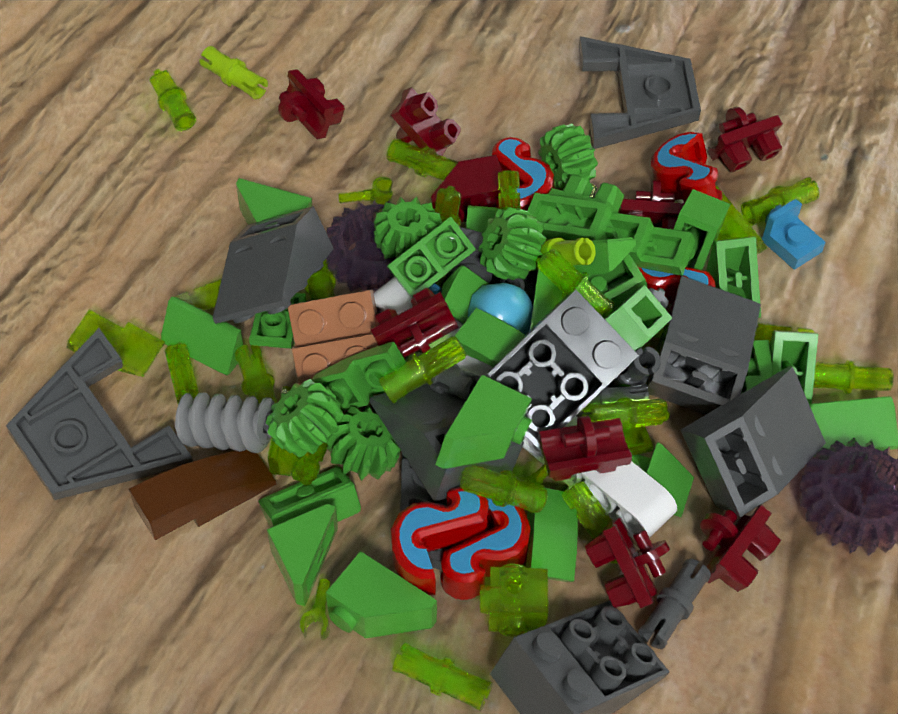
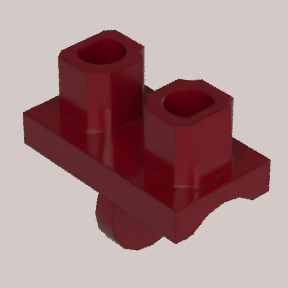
(306, 102)
(420, 123)
(743, 132)
(655, 205)
(417, 326)
(584, 448)
(733, 540)
(635, 582)

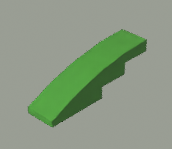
(577, 218)

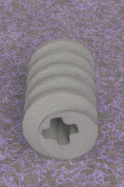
(223, 422)

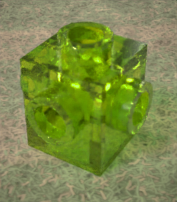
(515, 599)

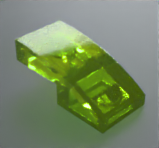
(134, 345)

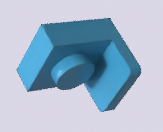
(790, 236)

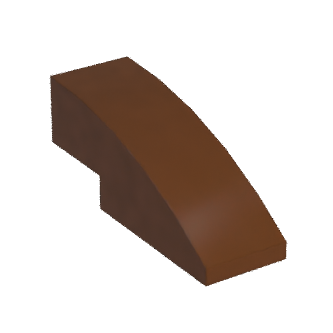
(200, 490)

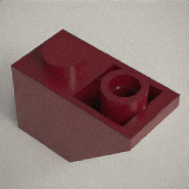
(475, 181)

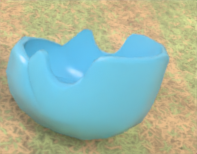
(505, 303)

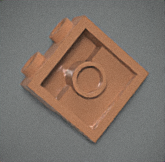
(331, 331)

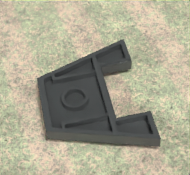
(654, 88)
(75, 440)

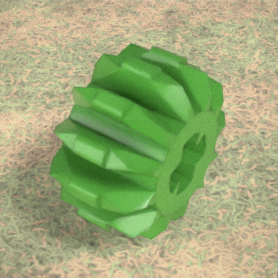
(568, 153)
(403, 226)
(511, 243)
(304, 418)
(363, 444)

